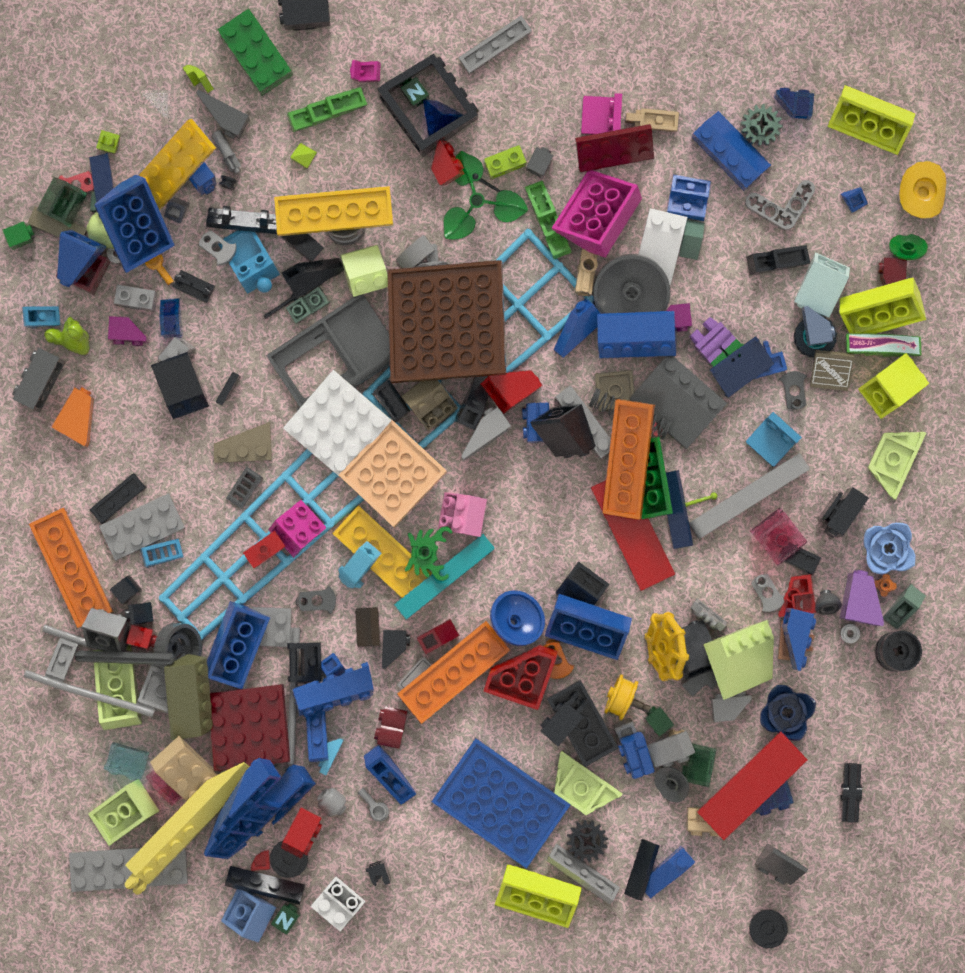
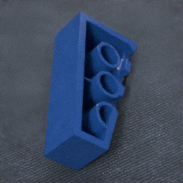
(334, 691)

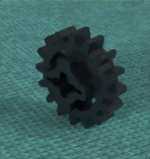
(581, 848)

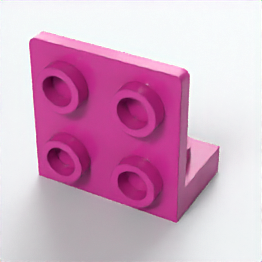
(601, 114)
(297, 527)

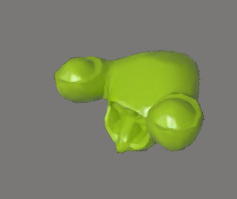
(72, 337)

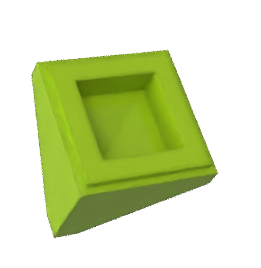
(303, 155)

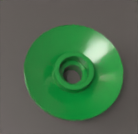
(908, 247)

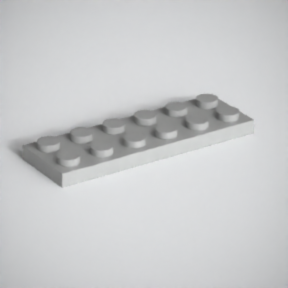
(108, 871)

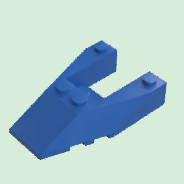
(254, 803)

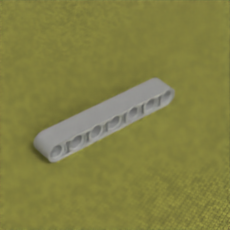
(749, 496)

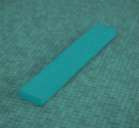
(455, 568)

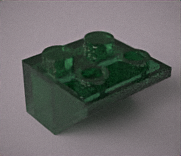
(62, 201)

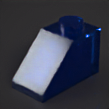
(170, 318)

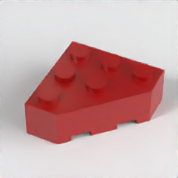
(523, 677)

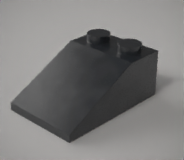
(180, 385)

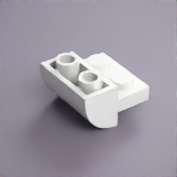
(337, 903)

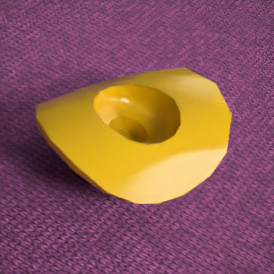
(923, 189)

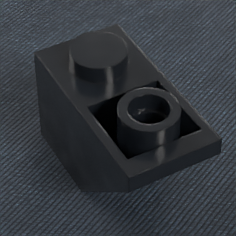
(139, 613)

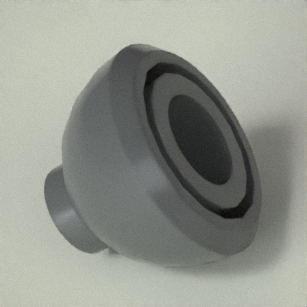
(827, 603)

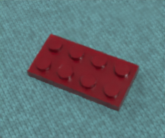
(614, 148)

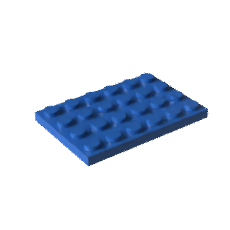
(501, 803)

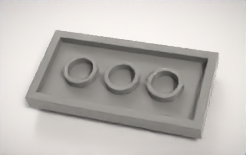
(142, 527)

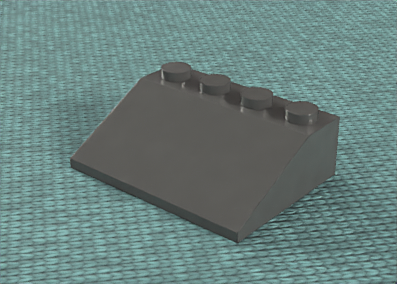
(680, 399)

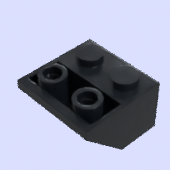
(583, 585)

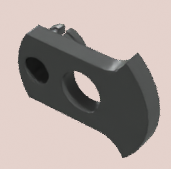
(790, 379)
(328, 600)

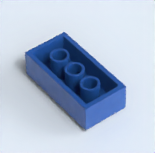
(588, 627)

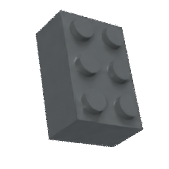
(38, 379)

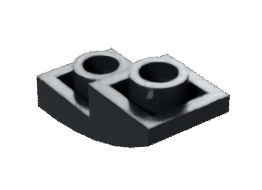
(304, 245)

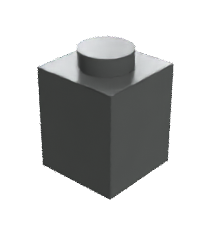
(540, 162)

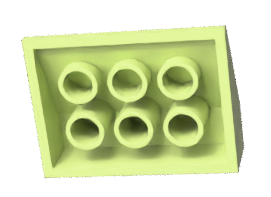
(742, 658)

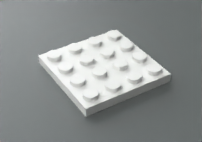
(336, 422)

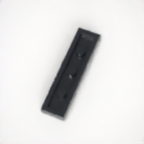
(265, 885)

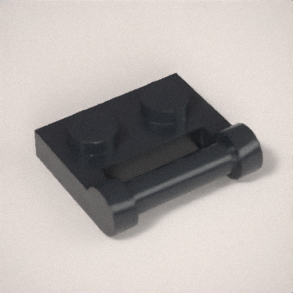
(309, 662)

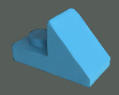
(41, 316)

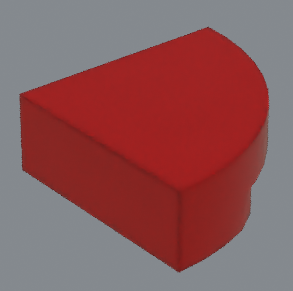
(261, 861)

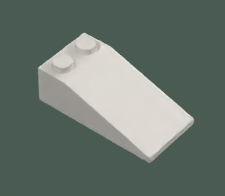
(663, 239)

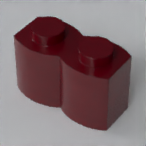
(391, 727)

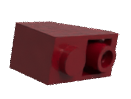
(438, 636)

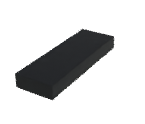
(117, 498)
(641, 869)

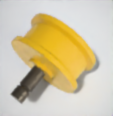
(622, 697)

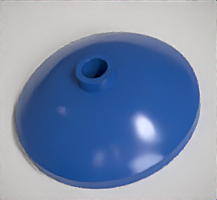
(522, 610)

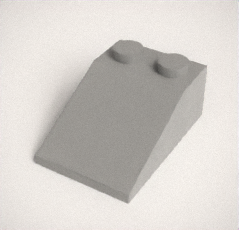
(488, 430)

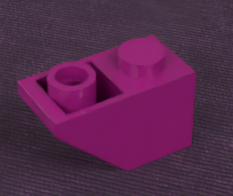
(682, 316)
(124, 330)

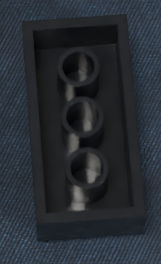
(591, 736)

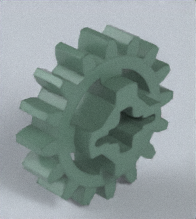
(753, 124)

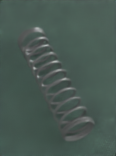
(595, 398)

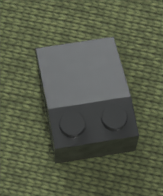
(781, 865)

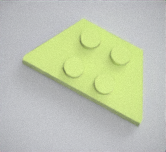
(894, 459)
(581, 786)

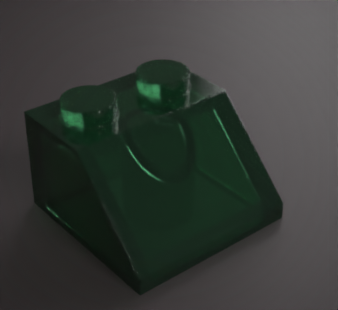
(700, 765)

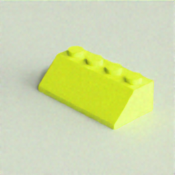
(871, 120)
(883, 308)
(538, 896)

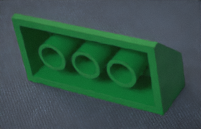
(656, 494)

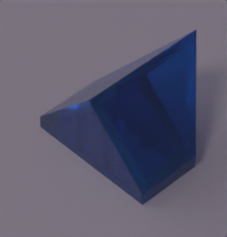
(438, 115)

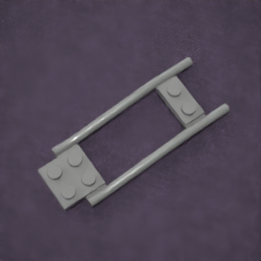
(278, 634)
(152, 695)

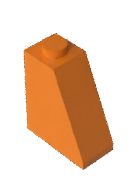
(76, 416)

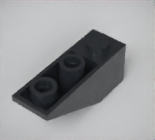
(308, 275)
(473, 404)

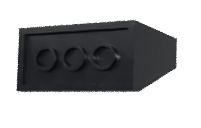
(430, 143)

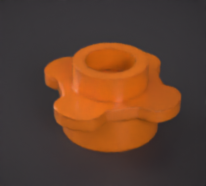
(885, 590)

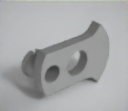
(225, 254)
(772, 603)

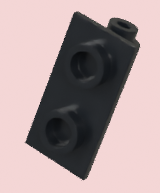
(193, 286)

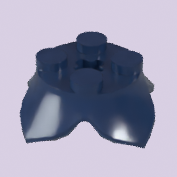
(801, 707)

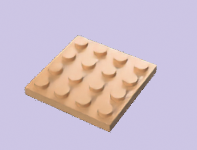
(393, 473)

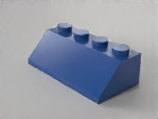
(730, 150)
(636, 334)
(236, 645)

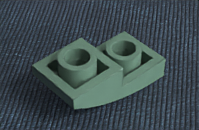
(307, 305)

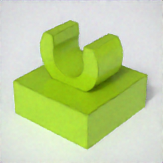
(108, 142)

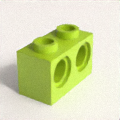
(505, 162)

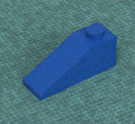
(577, 327)
(388, 774)
(668, 871)

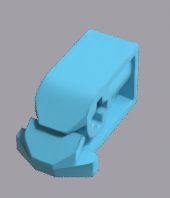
(358, 565)

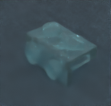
(126, 761)

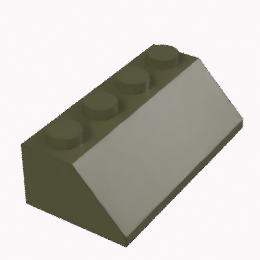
(188, 697)

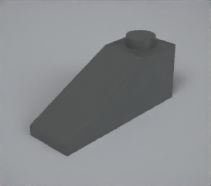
(228, 118)

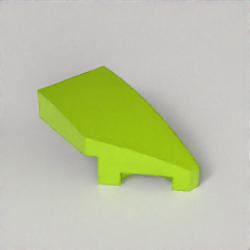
(197, 76)

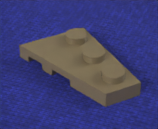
(246, 446)

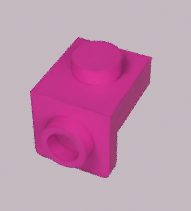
(365, 71)

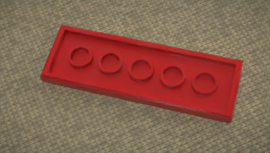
(638, 545)
(752, 785)

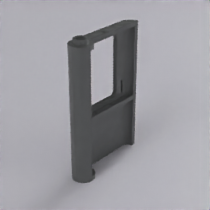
(354, 334)

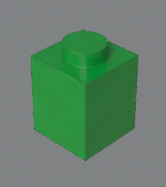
(19, 235)

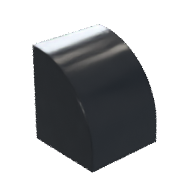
(125, 589)

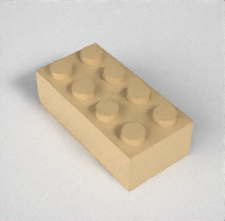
(182, 768)

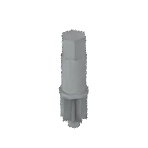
(226, 151)

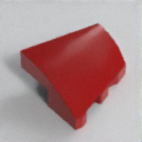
(799, 589)

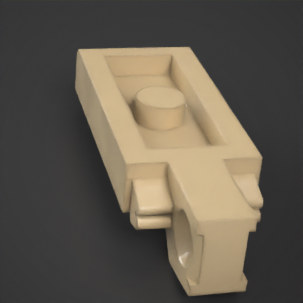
(659, 119)

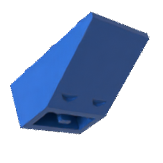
(796, 631)

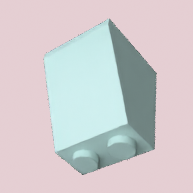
(822, 285)

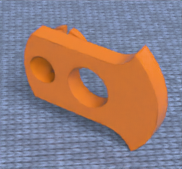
(564, 668)

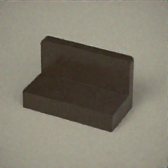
(367, 627)

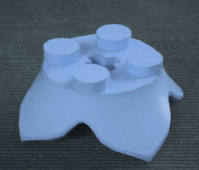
(899, 538)

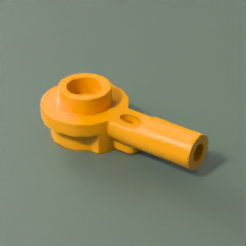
(157, 264)

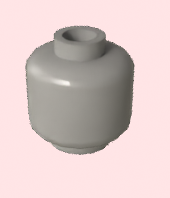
(331, 802)

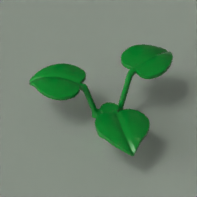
(507, 209)

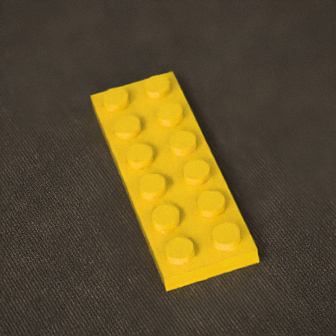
(177, 162)
(333, 211)
(394, 558)

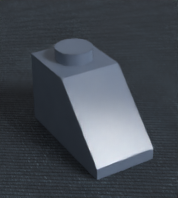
(817, 328)

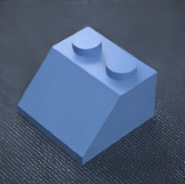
(248, 915)

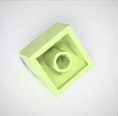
(364, 270)

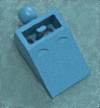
(251, 262)

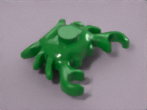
(425, 552)

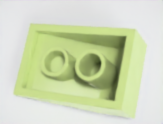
(123, 812)

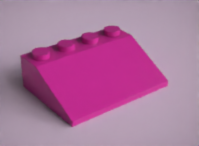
(598, 212)

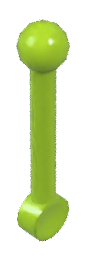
(713, 496)

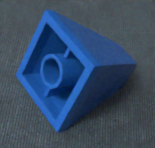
(76, 256)

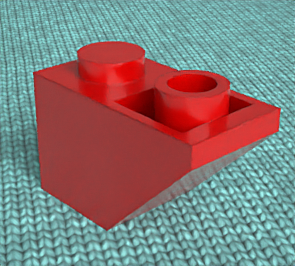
(445, 165)

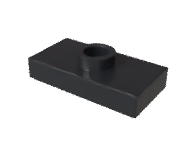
(392, 401)
(804, 561)

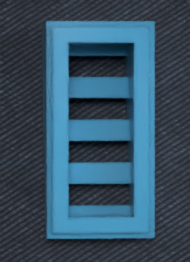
(147, 563)

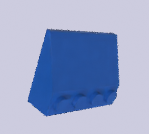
(134, 223)

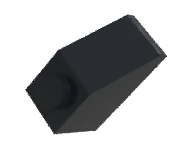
(393, 645)

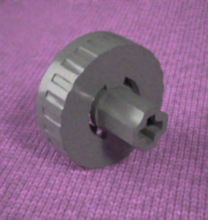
(169, 643)

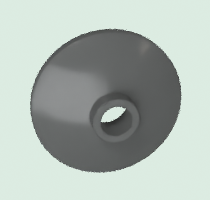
(671, 784)

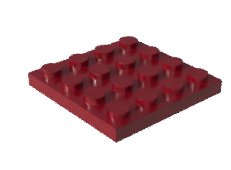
(249, 726)

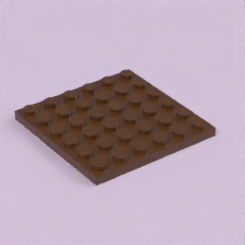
(446, 322)

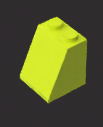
(893, 386)

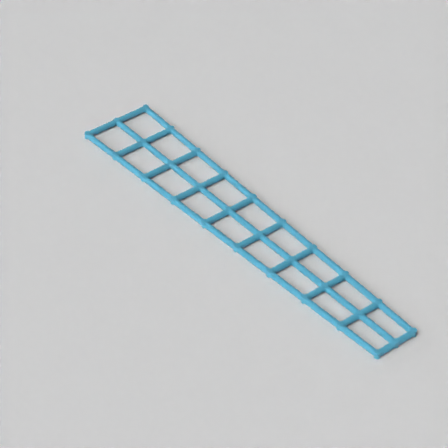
(308, 499)

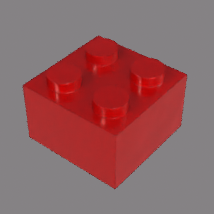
(301, 832)

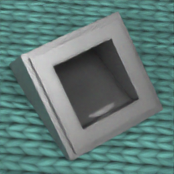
(176, 209)

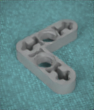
(787, 211)

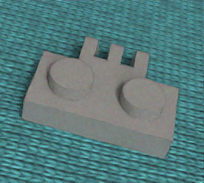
(710, 617)

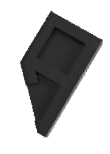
(228, 388)

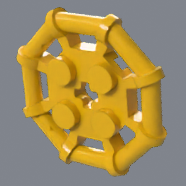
(666, 646)

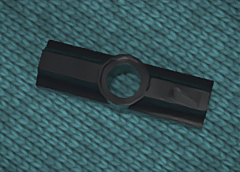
(851, 792)

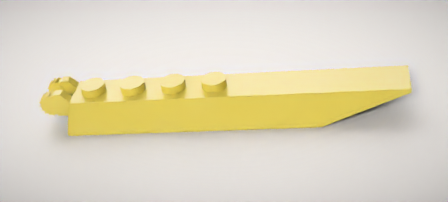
(182, 828)

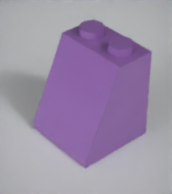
(861, 600)

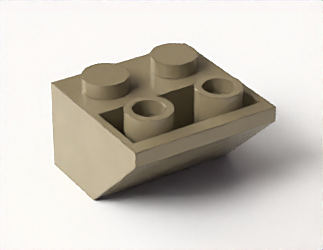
(429, 403)

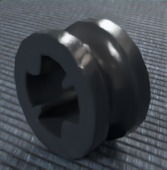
(227, 182)

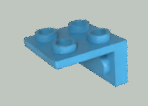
(773, 439)

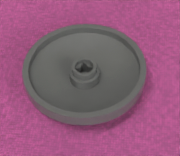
(631, 285)

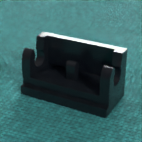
(377, 870)

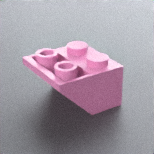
(462, 513)

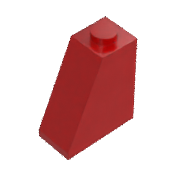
(511, 388)

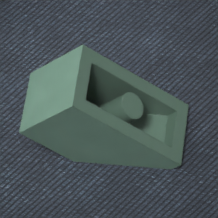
(904, 606)

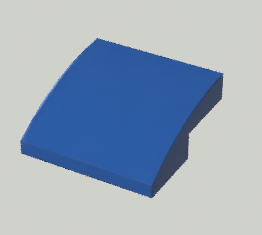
(689, 197)

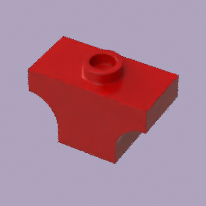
(264, 549)
(141, 637)

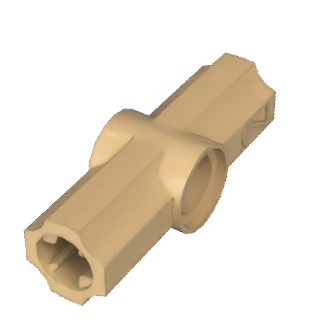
(586, 277)

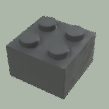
(106, 631)

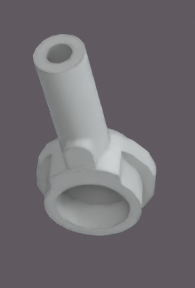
(378, 811)

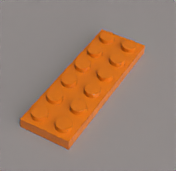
(628, 459)
(69, 565)
(453, 672)

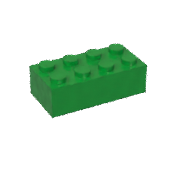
(255, 52)

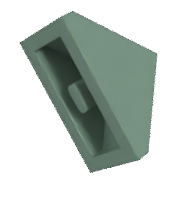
(692, 239)

